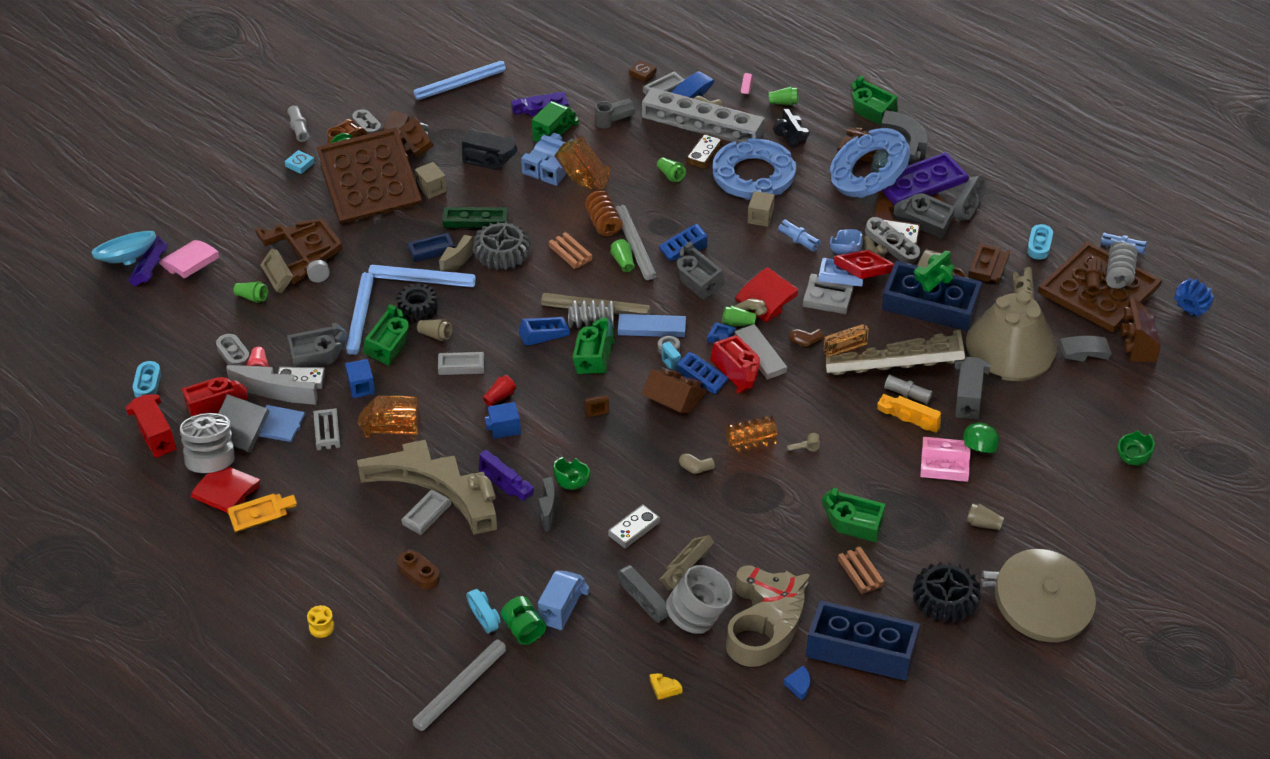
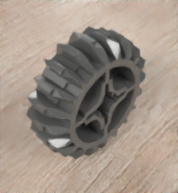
(501, 245)

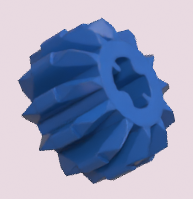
(1194, 297)

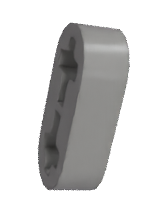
(367, 121)

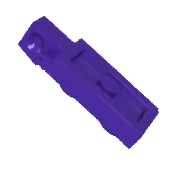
(535, 104)
(147, 262)
(504, 477)

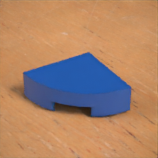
(720, 332)
(798, 682)

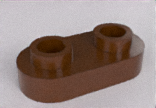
(414, 566)

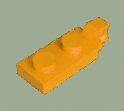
(911, 412)
(259, 511)

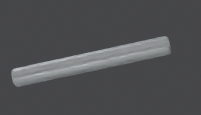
(636, 244)
(459, 685)

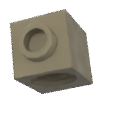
(430, 180)
(761, 208)

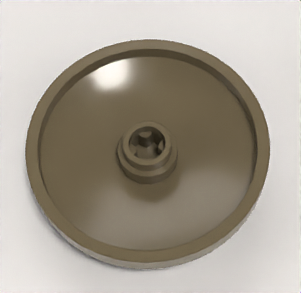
(1045, 595)

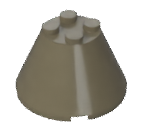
(1013, 338)

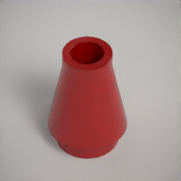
(500, 390)

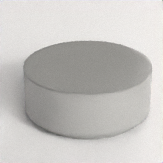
(318, 271)
(673, 340)

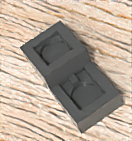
(1081, 347)
(547, 504)

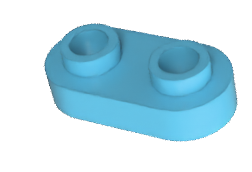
(1040, 241)
(146, 379)
(480, 607)

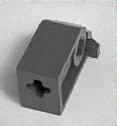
(927, 211)
(699, 272)
(317, 346)
(970, 386)

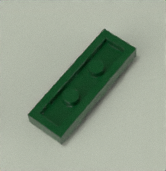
(473, 216)

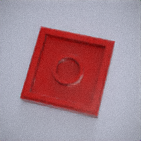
(864, 264)

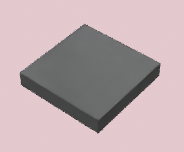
(245, 421)

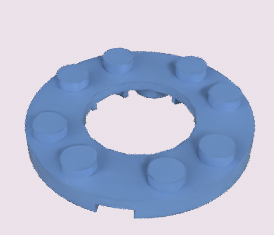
(877, 139)
(763, 149)

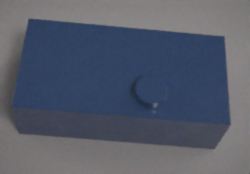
(946, 304)
(862, 640)

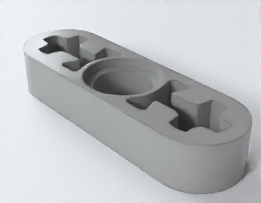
(908, 246)

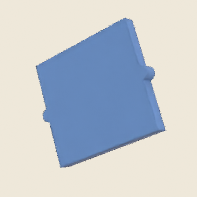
(282, 423)

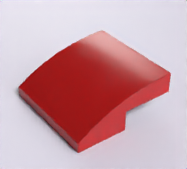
(771, 289)
(225, 488)

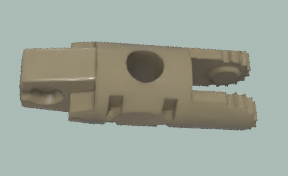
(1024, 283)

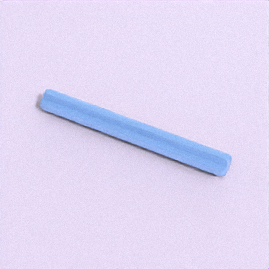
(459, 80)
(422, 275)
(359, 314)

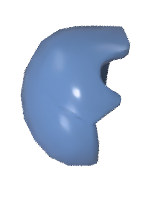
(846, 242)

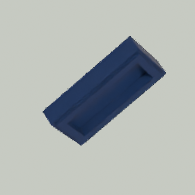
(429, 247)

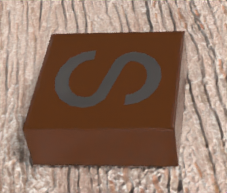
(642, 71)

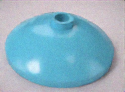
(125, 248)

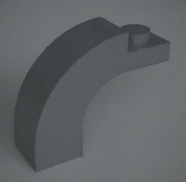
(912, 132)

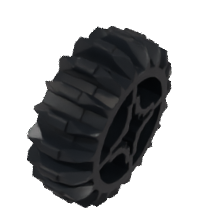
(931, 596)

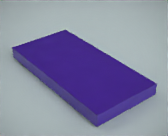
(927, 178)

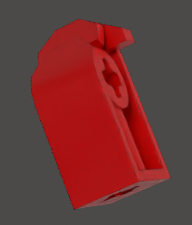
(736, 362)
(210, 395)
(152, 424)

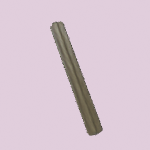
(565, 301)

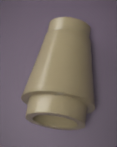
(437, 329)
(983, 517)

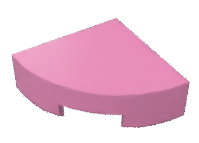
(747, 83)

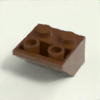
(1140, 333)
(673, 389)

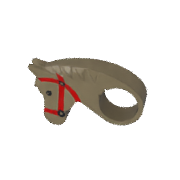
(775, 612)

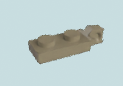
(686, 559)

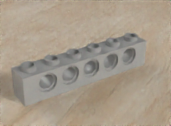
(701, 116)

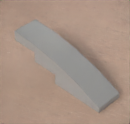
(274, 386)

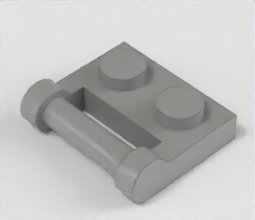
(827, 299)

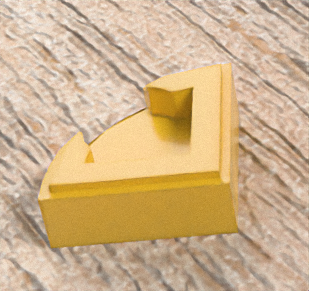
(664, 686)

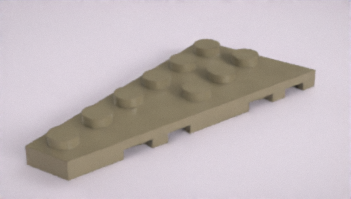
(901, 354)

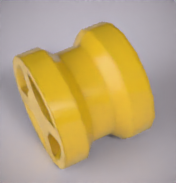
(316, 617)

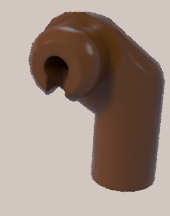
(804, 338)

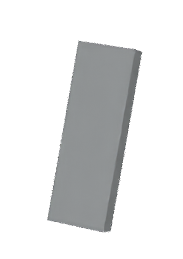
(770, 362)

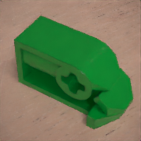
(871, 100)
(553, 119)
(387, 336)
(593, 347)
(854, 514)

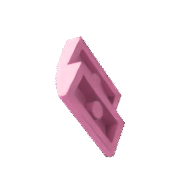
(189, 258)
(945, 459)

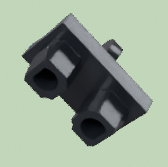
(790, 128)

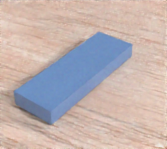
(651, 325)

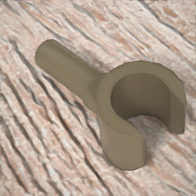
(811, 444)

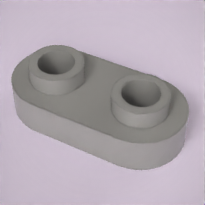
(232, 350)

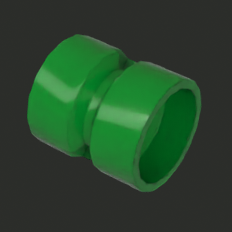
(523, 620)

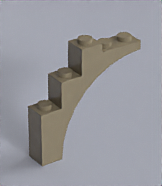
(441, 475)

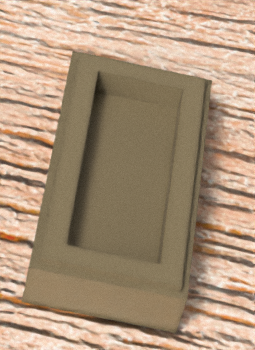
(276, 270)

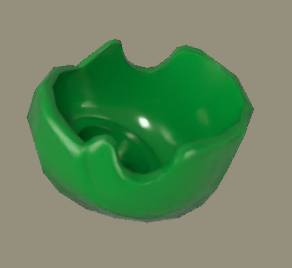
(981, 437)
(1136, 448)
(571, 474)

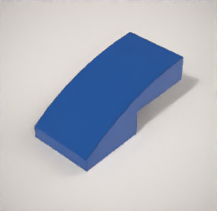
(693, 85)

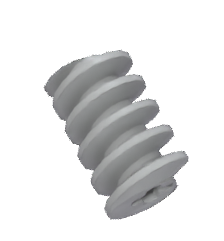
(1121, 265)
(589, 314)

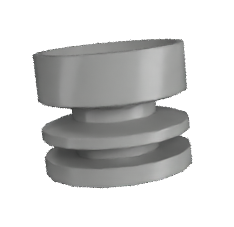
(207, 443)
(699, 599)

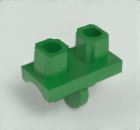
(938, 270)

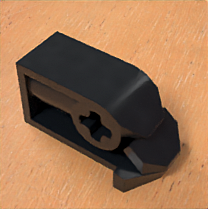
(487, 149)

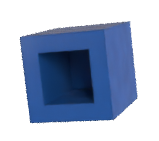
(360, 378)
(503, 420)

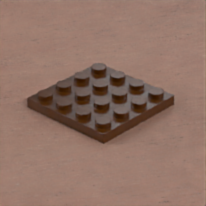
(368, 175)
(1106, 309)

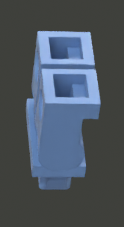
(544, 161)

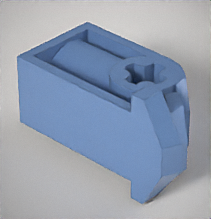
(561, 597)

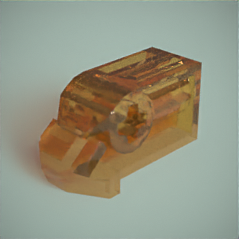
(582, 164)
(390, 415)

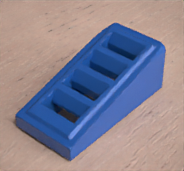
(692, 234)
(535, 329)
(691, 363)

